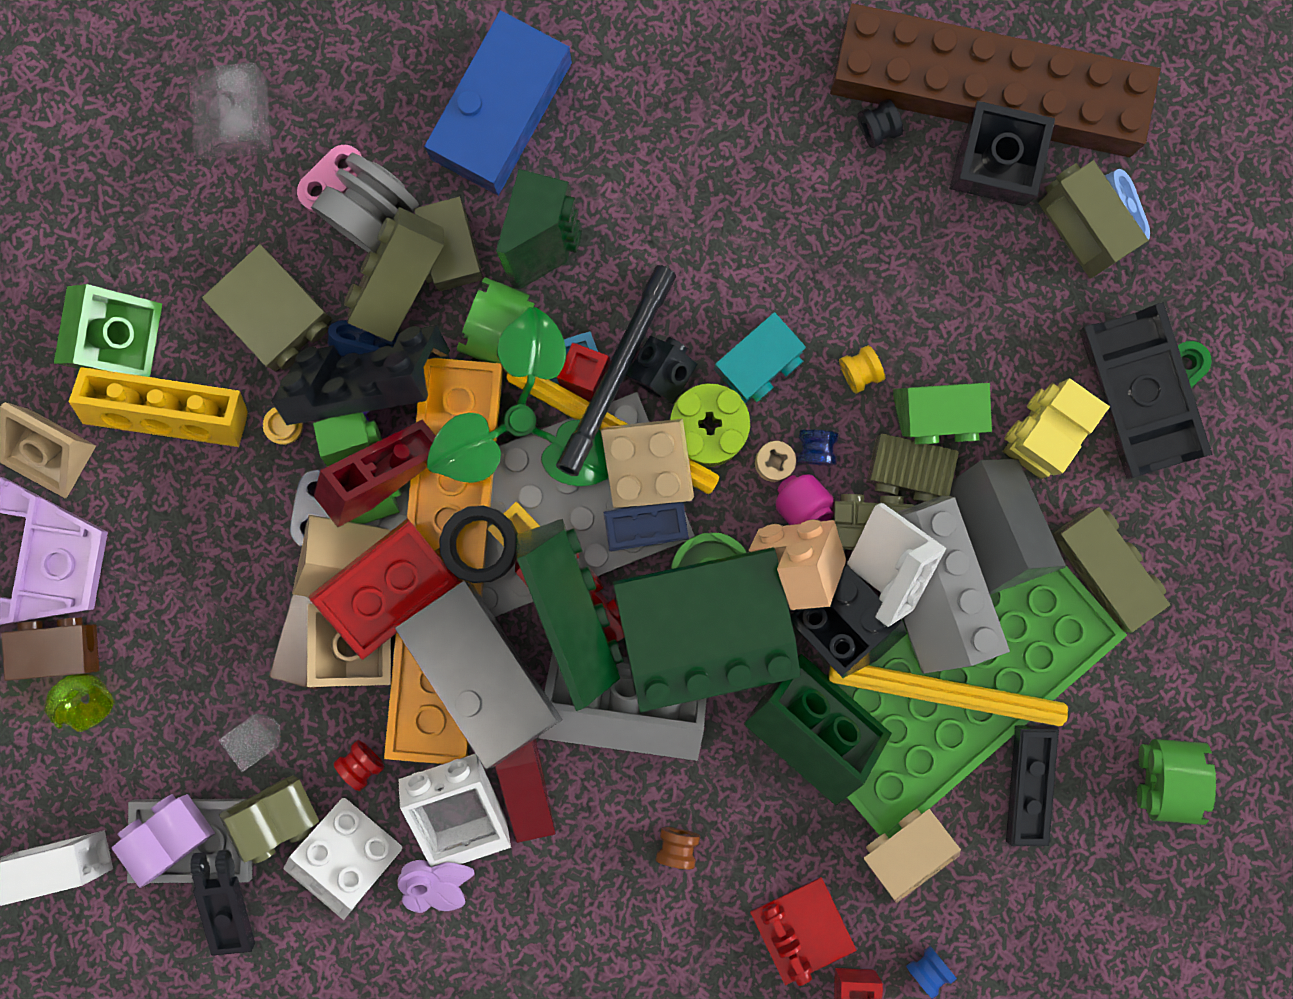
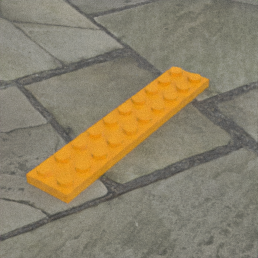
(417, 718)

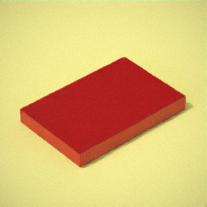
(383, 589)

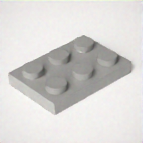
(220, 840)

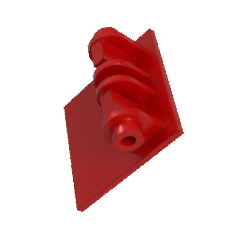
(803, 932)

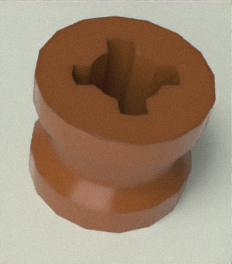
(677, 848)

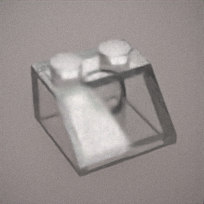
(230, 112)

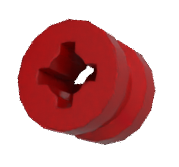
(358, 765)

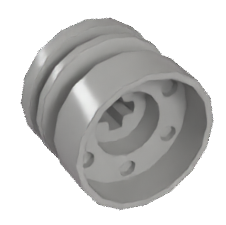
(365, 203)

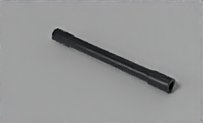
(582, 439)

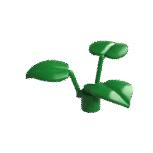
(467, 448)

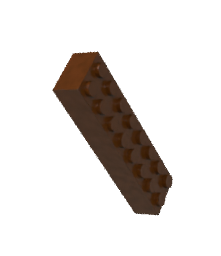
(950, 67)

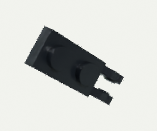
(221, 905)

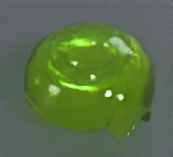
(65, 706)

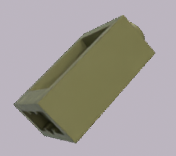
(1091, 218)

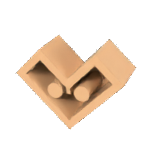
(808, 560)

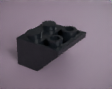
(848, 630)

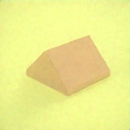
(41, 449)
(329, 550)

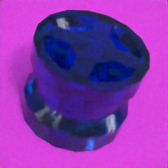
(817, 447)

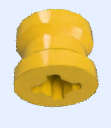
(862, 369)

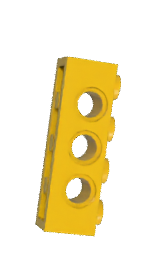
(159, 406)

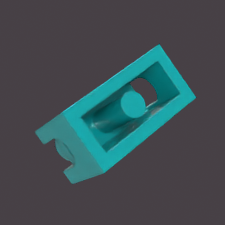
(760, 359)

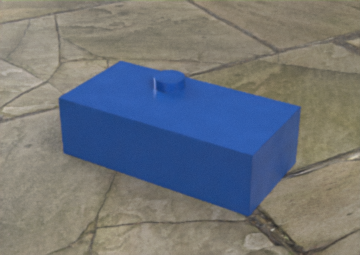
(499, 102)

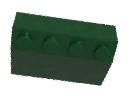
(707, 629)

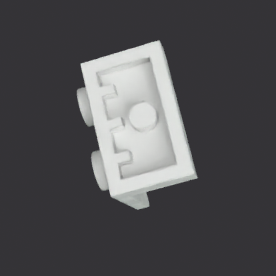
(895, 561)
(342, 857)

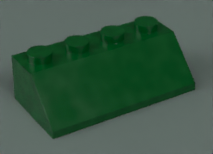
(538, 228)
(568, 610)

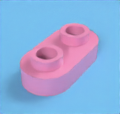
(324, 175)

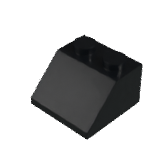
(1002, 154)

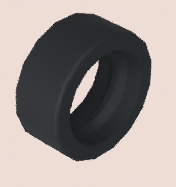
(456, 524)

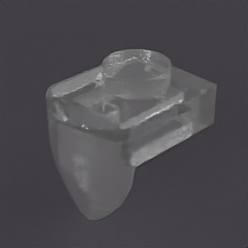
(251, 740)

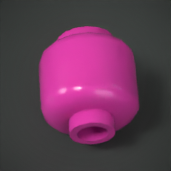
(804, 500)

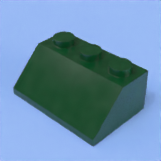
(819, 731)

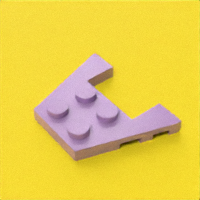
(56, 559)

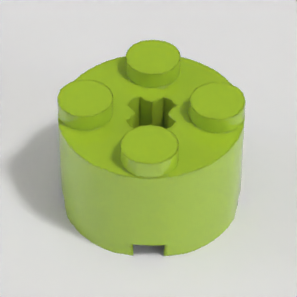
(726, 409)

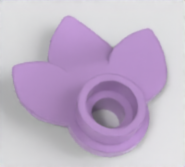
(433, 886)

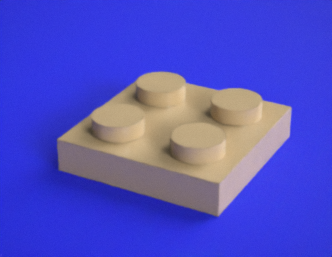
(647, 463)

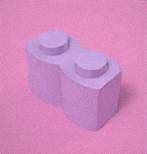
(163, 839)

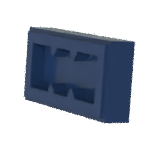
(645, 525)

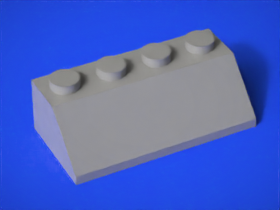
(955, 614)
(616, 721)

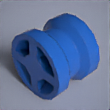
(931, 972)

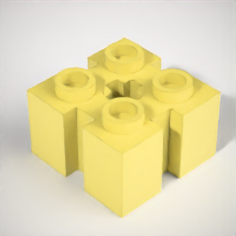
(1055, 428)

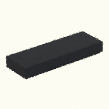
(1032, 785)

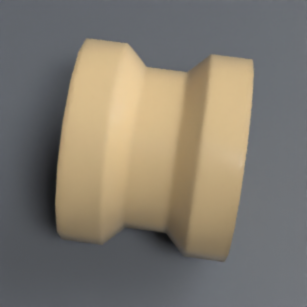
(769, 465)

